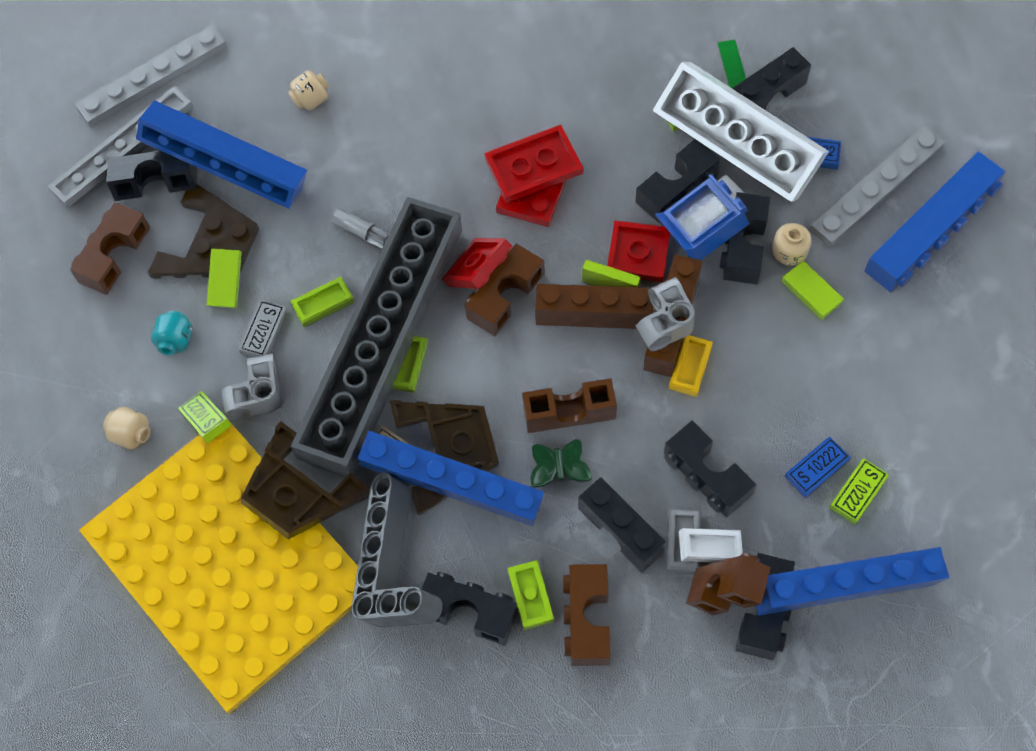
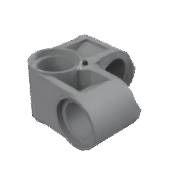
(661, 327)
(244, 398)

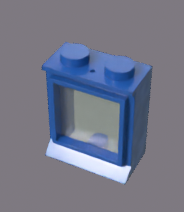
(704, 218)

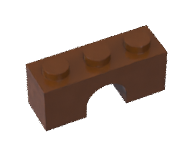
(117, 228)
(520, 271)
(588, 405)
(734, 581)
(588, 643)

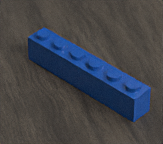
(221, 154)
(934, 221)
(451, 478)
(853, 580)

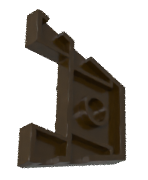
(220, 229)
(456, 433)
(288, 497)

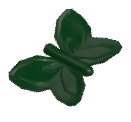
(559, 462)

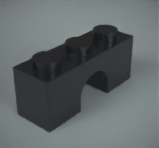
(781, 75)
(694, 165)
(131, 173)
(743, 259)
(723, 489)
(635, 536)
(494, 612)
(762, 633)

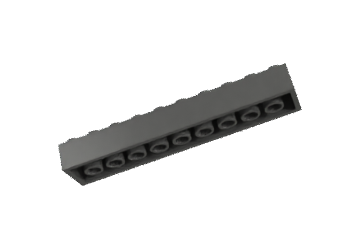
(377, 337)

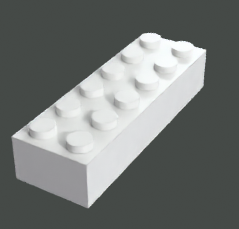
(740, 131)

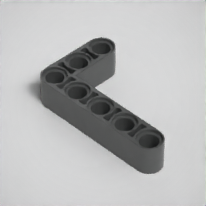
(376, 591)

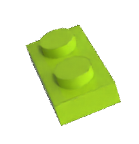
(530, 595)

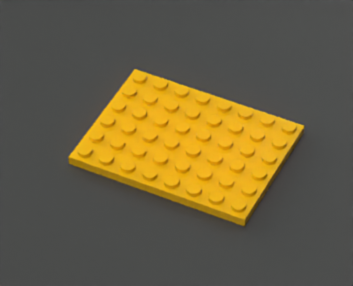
(216, 574)

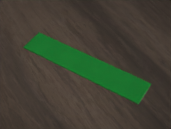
(731, 62)

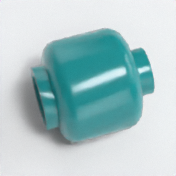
(171, 333)

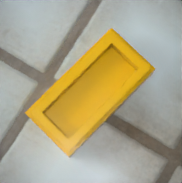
(690, 365)

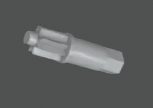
(361, 228)

